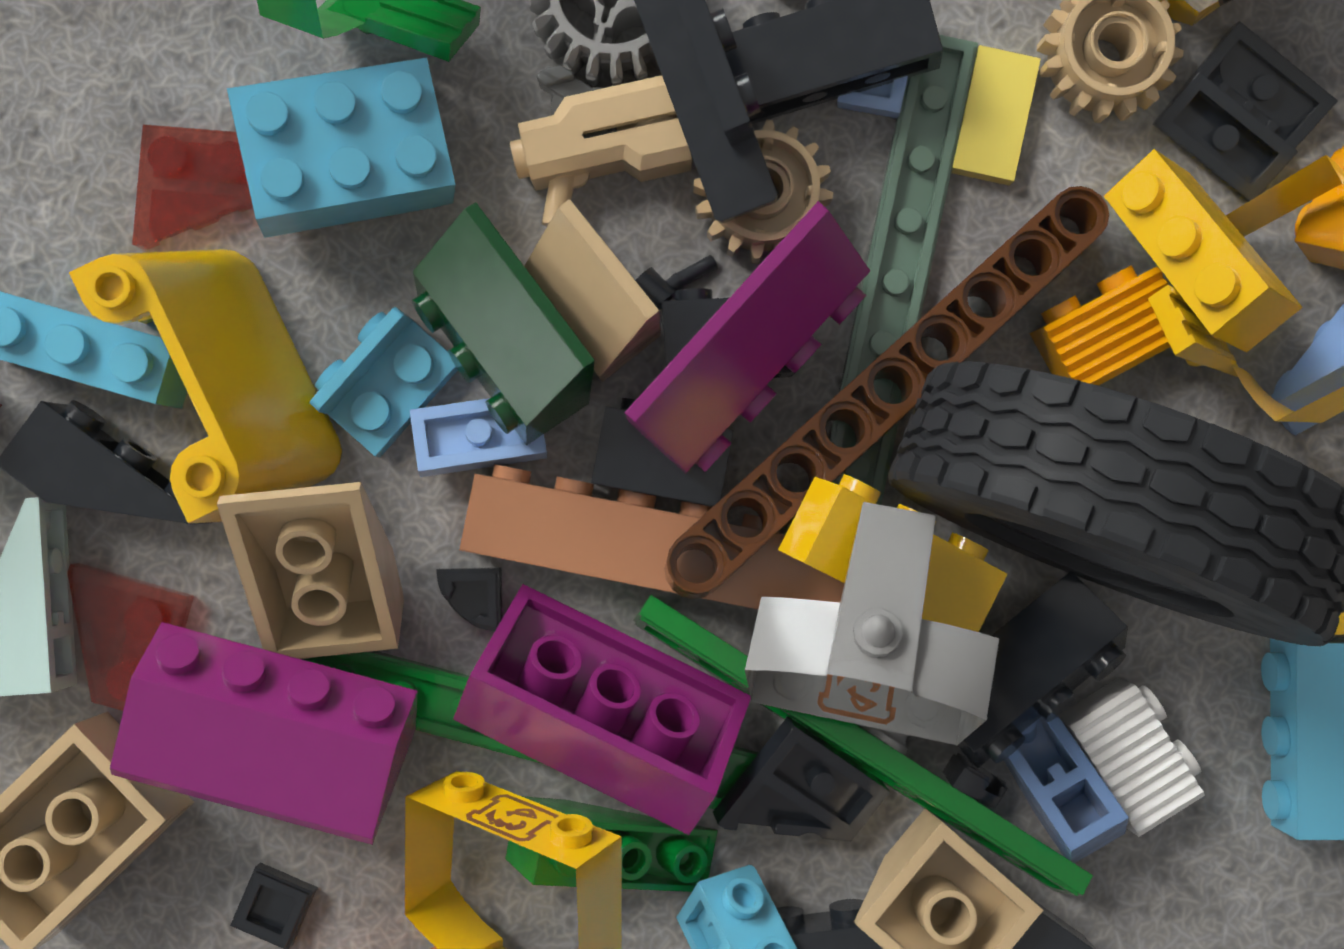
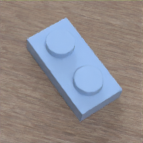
(465, 439)

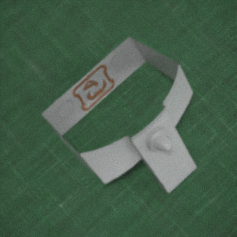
(873, 652)

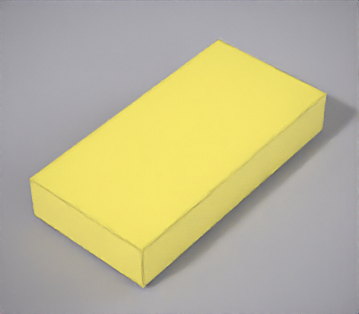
(995, 115)

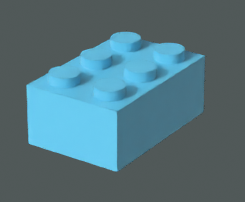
(342, 146)

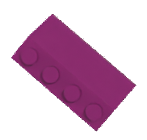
(750, 341)
(604, 709)
(264, 732)

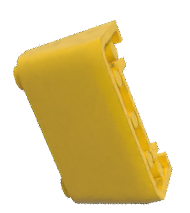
(233, 365)

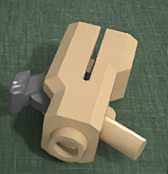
(598, 135)

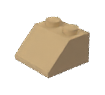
(942, 895)

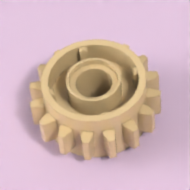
(1089, 79)
(798, 186)

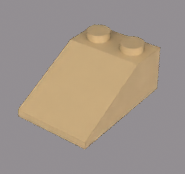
(593, 291)
(315, 569)

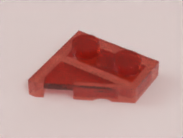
(186, 182)
(117, 624)

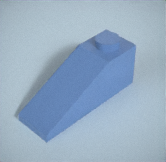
(1066, 790)

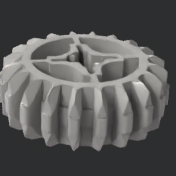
(602, 51)

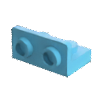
(383, 379)
(733, 914)

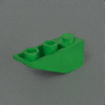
(652, 851)

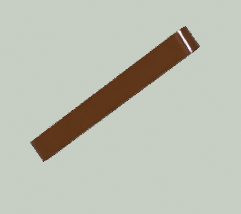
(905, 363)

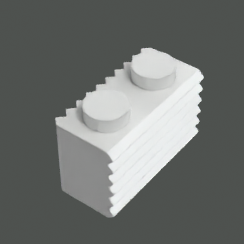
(1134, 754)

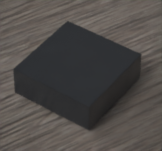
(273, 906)

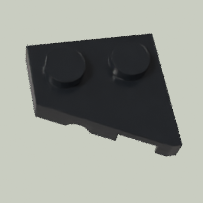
(802, 788)

